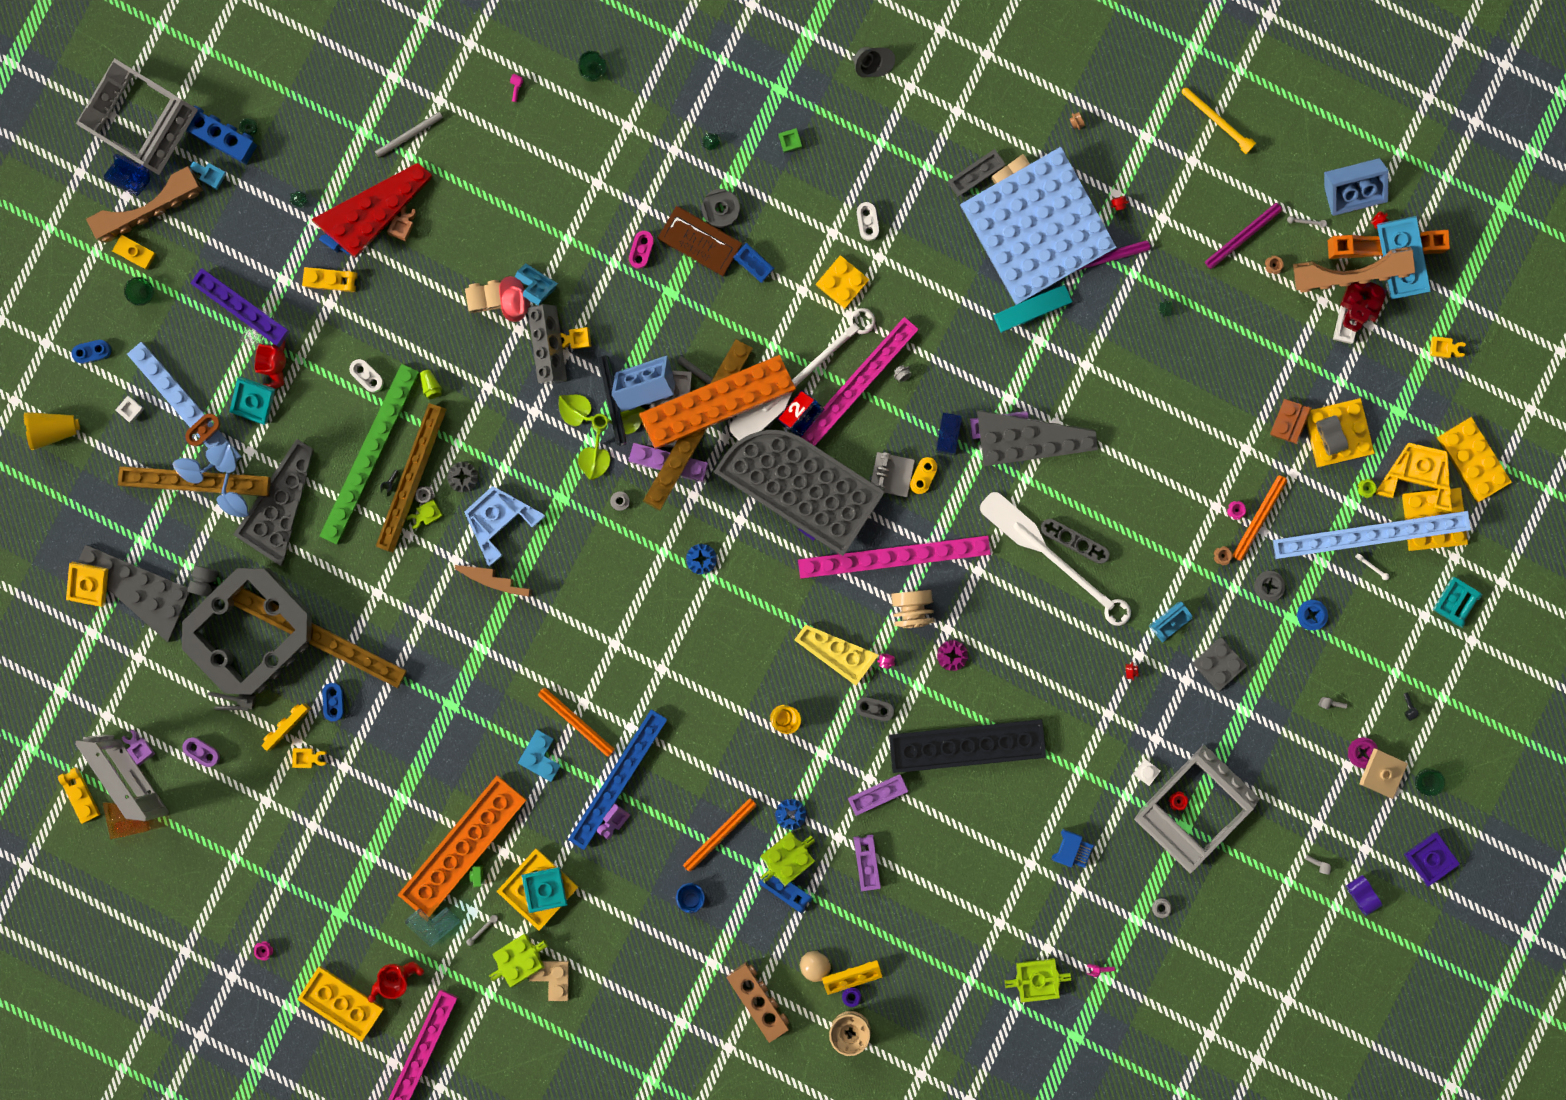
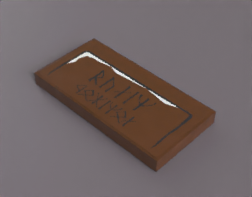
(699, 241)

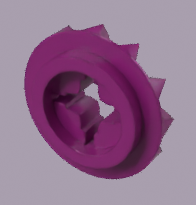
(944, 660)
(1353, 751)

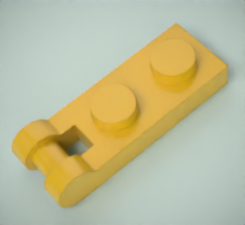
(329, 279)
(79, 795)

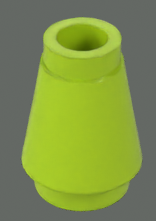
(430, 385)

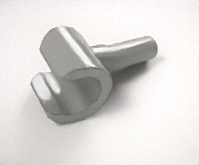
(1327, 702)
(1325, 868)

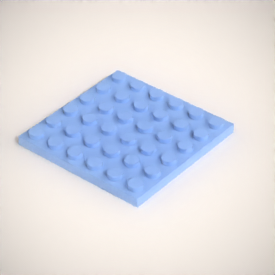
(1038, 225)

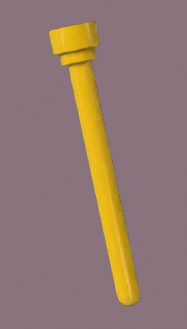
(1245, 143)

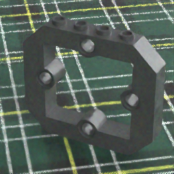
(206, 656)

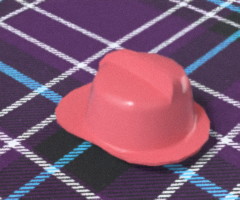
(513, 304)

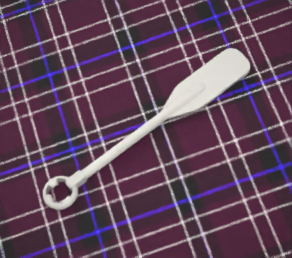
(761, 416)
(1026, 534)

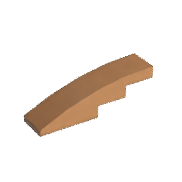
(488, 578)

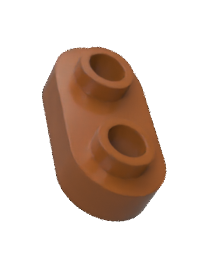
(202, 428)

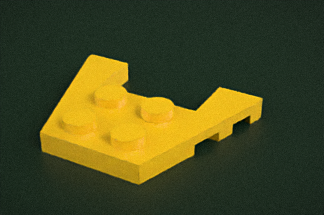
(1423, 467)

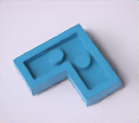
(538, 284)
(535, 758)

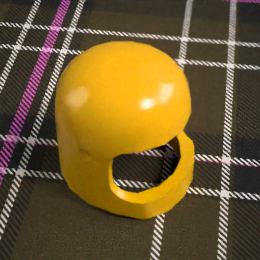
(785, 719)

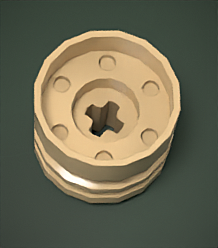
(912, 608)
(839, 1038)

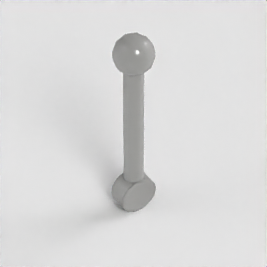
(1322, 223)
(493, 919)

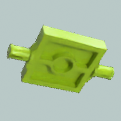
(787, 859)
(518, 960)
(1037, 980)

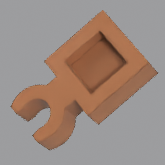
(402, 225)

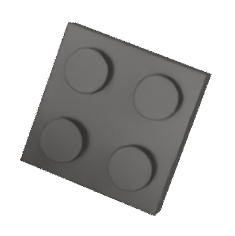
(1219, 664)

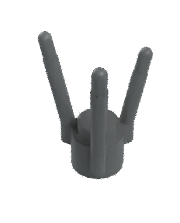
(245, 701)

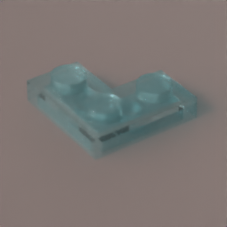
(432, 929)

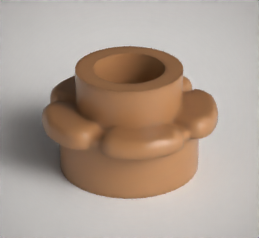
(1077, 121)
(1274, 260)
(1227, 555)

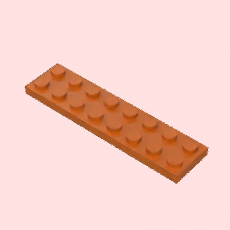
(717, 402)
(462, 846)

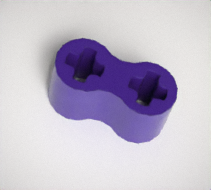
(1364, 895)

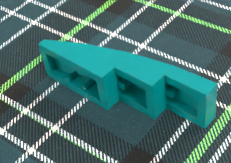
(1032, 308)

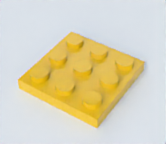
(1354, 429)
(1421, 505)
(514, 891)

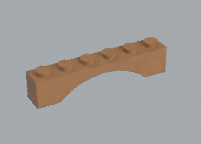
(178, 188)
(1395, 263)

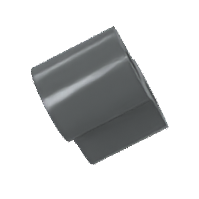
(1332, 435)

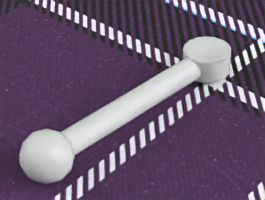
(1385, 576)

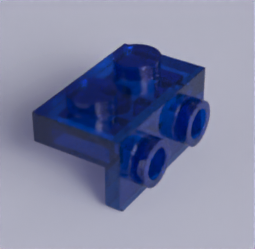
(127, 175)

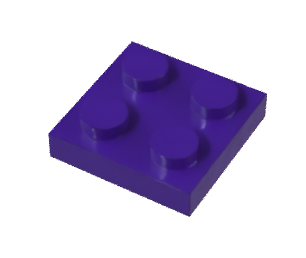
(1431, 859)

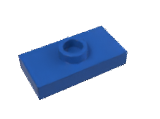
(753, 263)

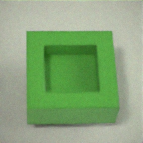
(790, 140)
(476, 876)

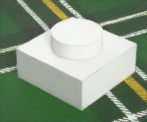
(129, 409)
(1146, 772)

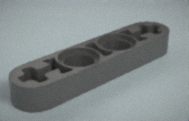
(1073, 543)

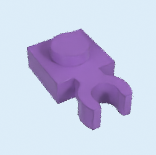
(139, 749)
(614, 819)

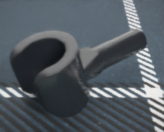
(388, 485)
(1412, 712)

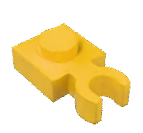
(577, 338)
(1443, 348)
(305, 757)

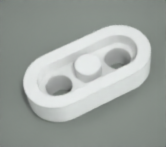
(867, 222)
(367, 376)

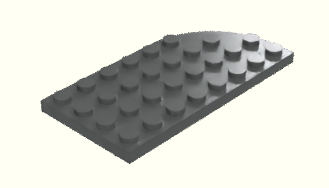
(801, 485)

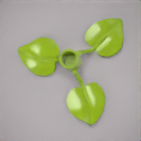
(573, 411)

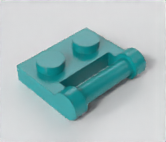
(1452, 598)

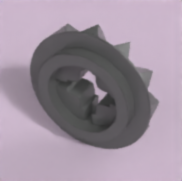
(469, 482)
(1276, 581)

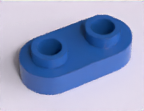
(90, 351)
(331, 702)

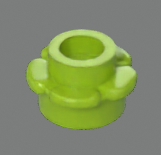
(1371, 488)

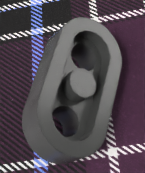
(874, 709)

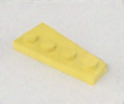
(840, 655)

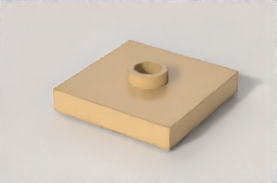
(1383, 773)

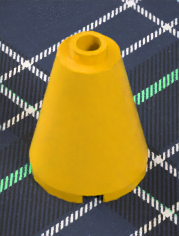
(48, 428)

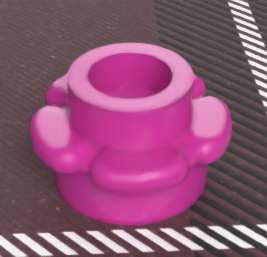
(1241, 510)
(886, 661)
(258, 951)

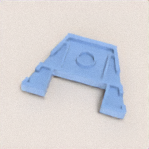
(492, 514)

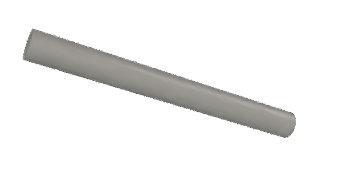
(409, 134)

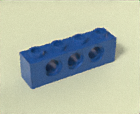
(241, 151)

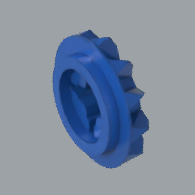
(706, 551)
(1320, 617)
(800, 815)

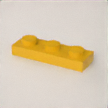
(285, 726)
(852, 977)

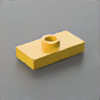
(134, 252)

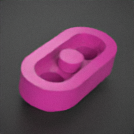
(641, 250)

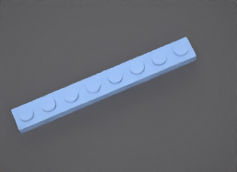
(173, 392)

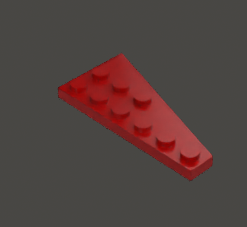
(368, 213)

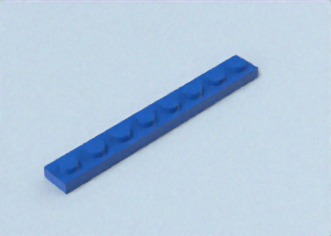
(617, 779)

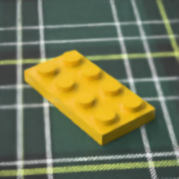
(1474, 459)
(340, 1003)

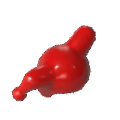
(271, 361)
(393, 980)

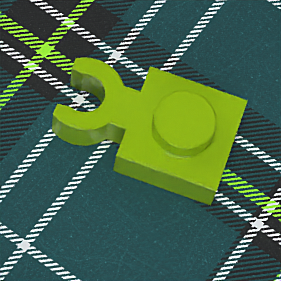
(427, 512)

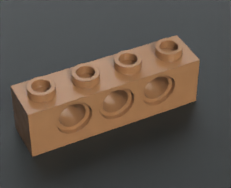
(770, 1029)

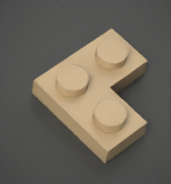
(558, 976)

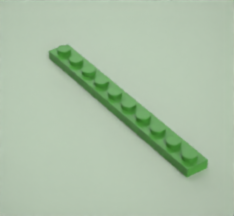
(369, 454)

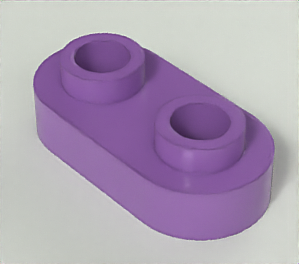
(201, 753)

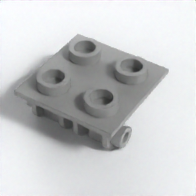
(892, 473)

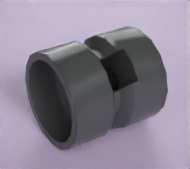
(202, 581)

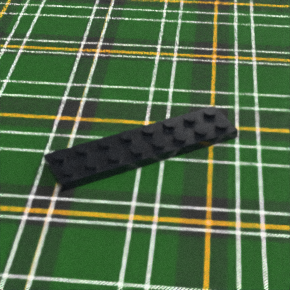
(967, 746)

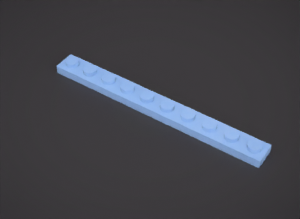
(1371, 535)

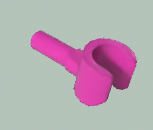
(517, 81)
(1097, 970)

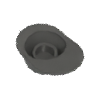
(873, 61)

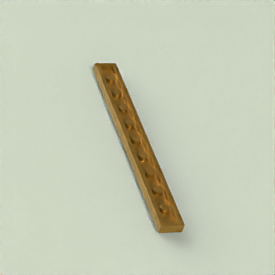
(686, 446)
(326, 641)

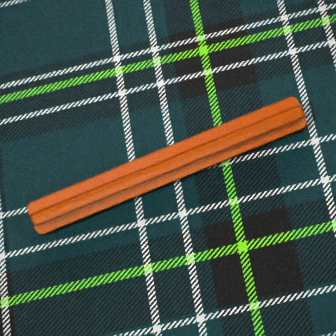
(1260, 518)
(576, 722)
(719, 835)

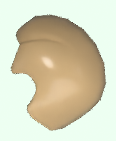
(815, 966)

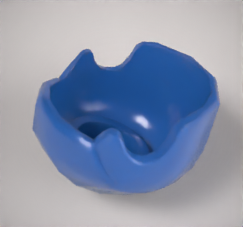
(690, 898)

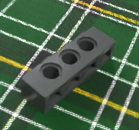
(547, 344)

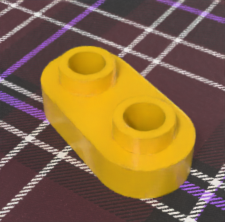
(923, 475)

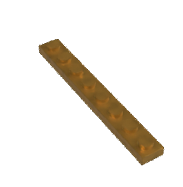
(411, 477)
(211, 482)

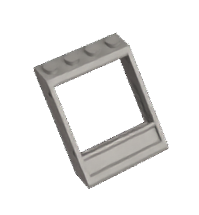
(166, 131)
(145, 805)
(1171, 835)

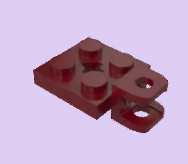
(1360, 309)

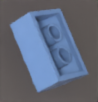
(1356, 186)
(643, 384)

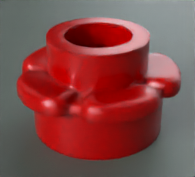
(1119, 203)
(1380, 217)
(1131, 671)
(1183, 801)

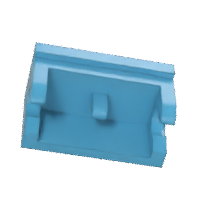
(1171, 621)

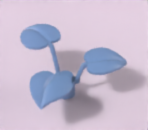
(224, 461)

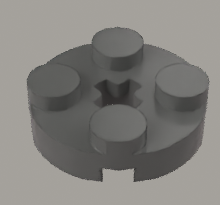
(714, 217)

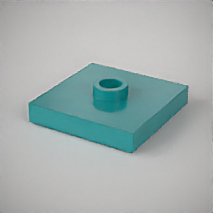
(252, 400)
(544, 889)

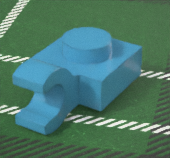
(210, 174)

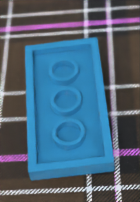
(1402, 234)

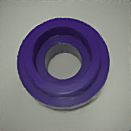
(851, 1003)

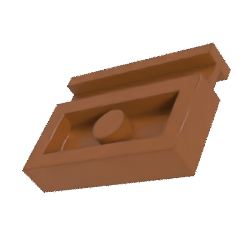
(1290, 421)

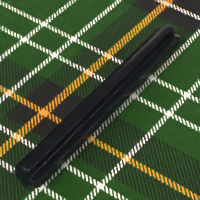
(615, 412)

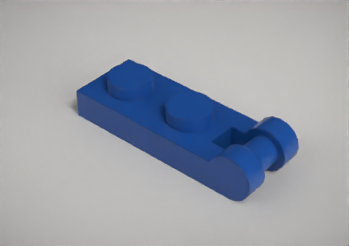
(787, 893)

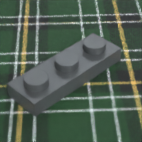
(976, 173)

